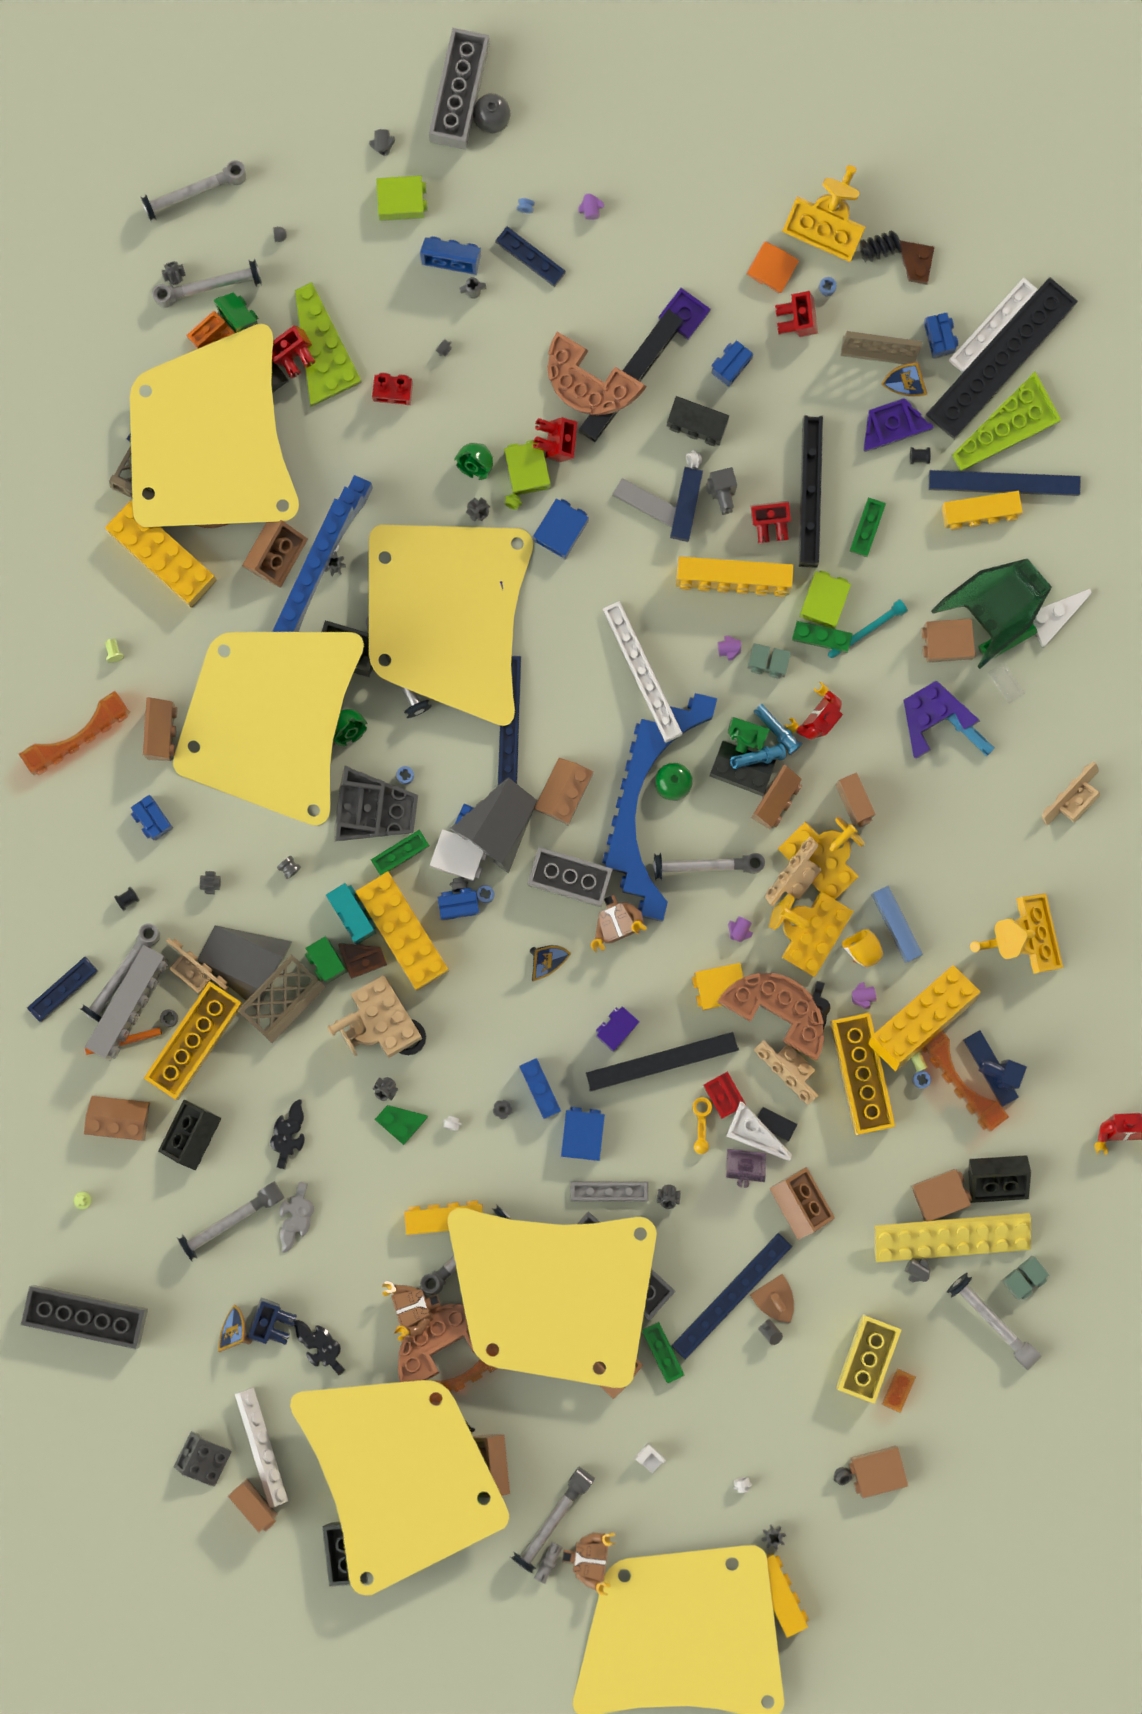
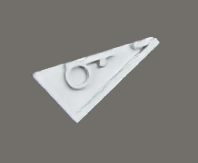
(1054, 616)
(751, 1131)

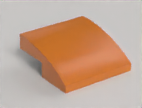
(772, 267)
(209, 331)

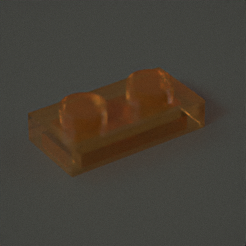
(898, 1390)

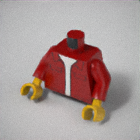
(822, 717)
(1119, 1128)

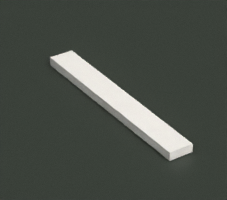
(642, 672)

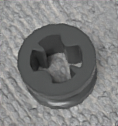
(172, 1022)

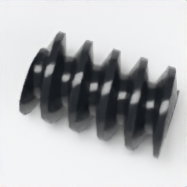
(880, 245)

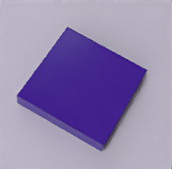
(688, 309)

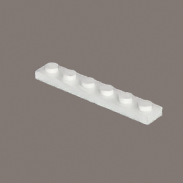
(993, 325)
(261, 1447)

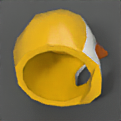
(866, 950)

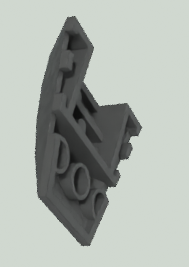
(372, 808)
(498, 822)
(243, 958)

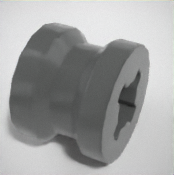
(288, 867)

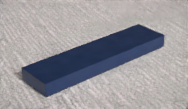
(530, 256)
(686, 504)
(62, 989)
(981, 1052)

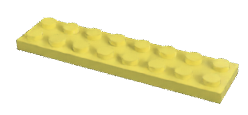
(952, 1237)

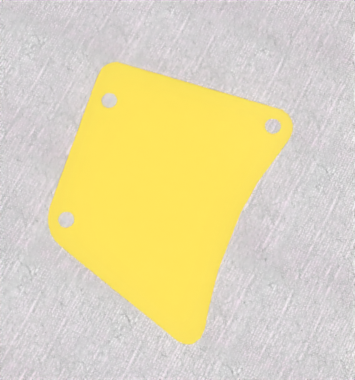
(210, 437)
(446, 614)
(269, 718)
(554, 1293)
(399, 1476)
(683, 1636)

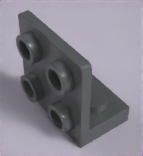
(202, 1459)

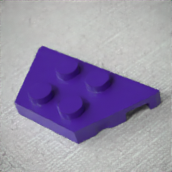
(893, 423)

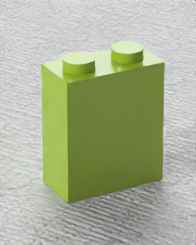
(401, 198)
(526, 468)
(825, 599)

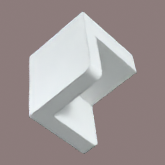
(650, 1458)

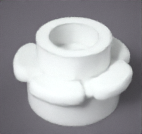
(693, 459)
(452, 1123)
(742, 1484)

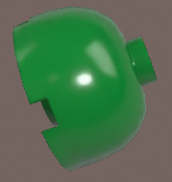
(474, 460)
(349, 727)
(673, 781)

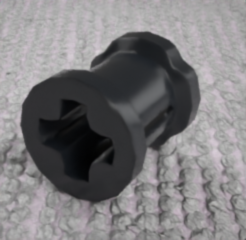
(920, 455)
(126, 898)

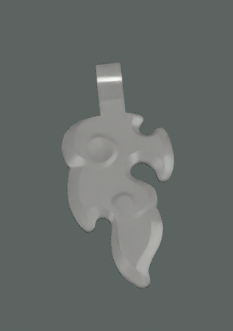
(300, 1221)

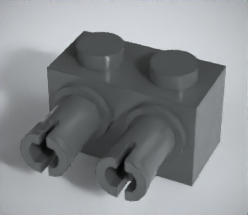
(722, 486)

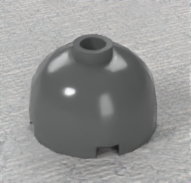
(491, 113)

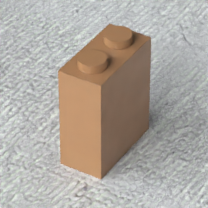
(948, 640)
(855, 800)
(941, 1195)
(878, 1472)
(253, 1506)

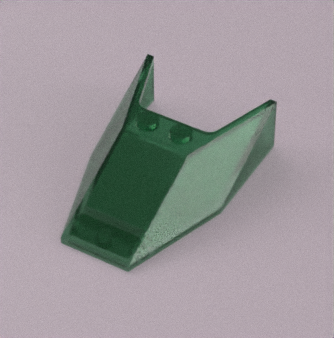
(1002, 601)

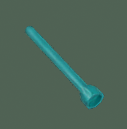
(897, 609)

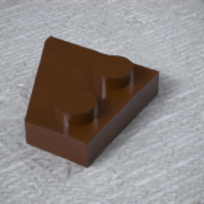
(917, 260)
(361, 958)

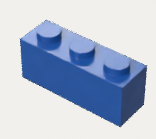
(540, 1088)

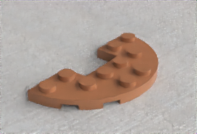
(583, 390)
(784, 999)
(415, 1352)

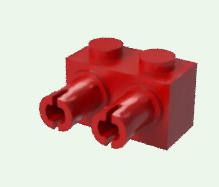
(804, 315)
(290, 345)
(392, 389)
(560, 440)
(768, 513)

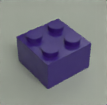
(617, 1028)

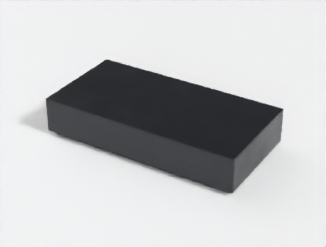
(777, 1124)

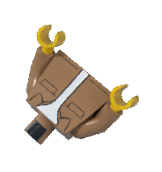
(616, 923)
(412, 1308)
(590, 1560)

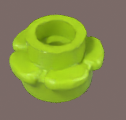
(512, 501)

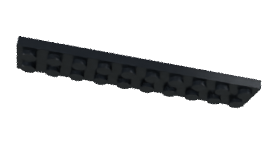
(1001, 358)

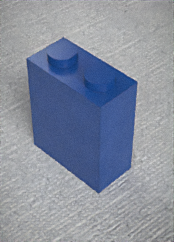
(561, 528)
(582, 1134)

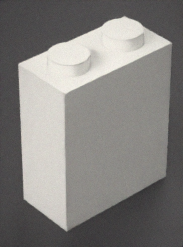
(457, 856)

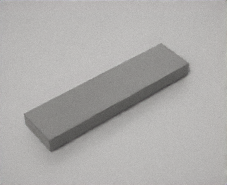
(645, 502)
(609, 1191)

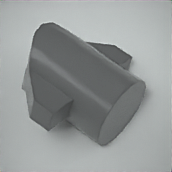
(382, 141)
(472, 287)
(918, 1270)
(771, 1332)

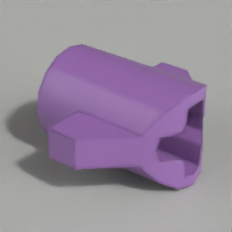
(591, 206)
(729, 647)
(740, 929)
(863, 995)

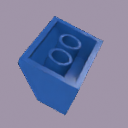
(450, 255)

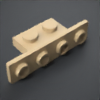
(1075, 798)
(797, 875)
(191, 971)
(790, 1068)

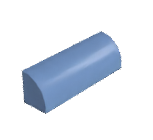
(896, 924)

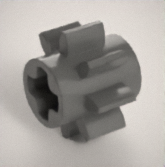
(173, 273)
(478, 509)
(335, 558)
(210, 882)
(385, 1089)
(668, 1196)
(772, 1531)

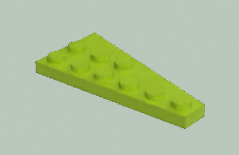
(333, 367)
(1018, 418)

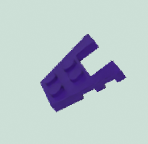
(929, 708)

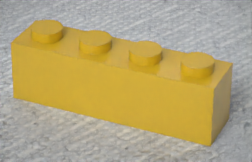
(982, 509)
(434, 1218)
(783, 1600)

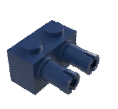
(1007, 1074)
(263, 1321)

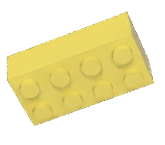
(868, 1359)

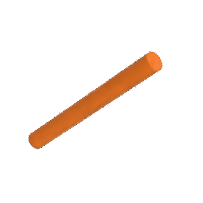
(136, 1037)

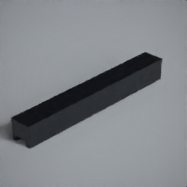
(638, 367)
(810, 491)
(662, 1061)

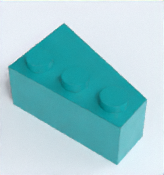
(351, 913)

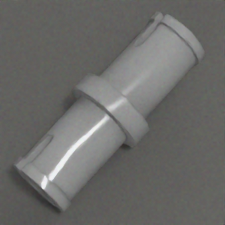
(548, 1562)

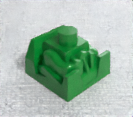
(747, 734)

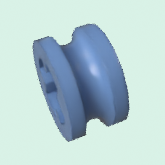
(525, 205)
(825, 292)
(410, 772)
(482, 899)
(927, 1077)

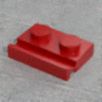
(723, 1094)

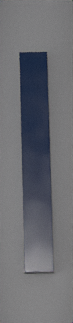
(1004, 482)
(510, 733)
(731, 1296)

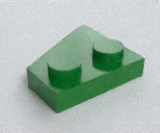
(400, 1122)

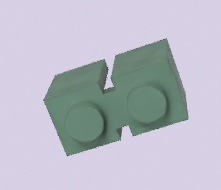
(759, 658)
(1034, 1273)

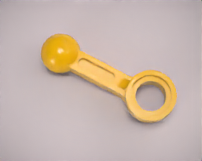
(701, 1145)

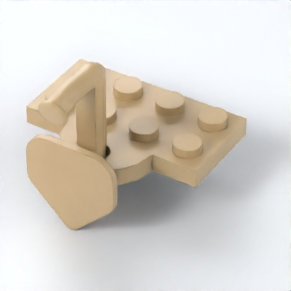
(378, 1020)

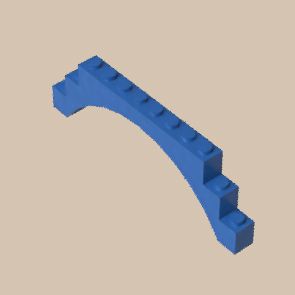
(331, 532)
(624, 850)

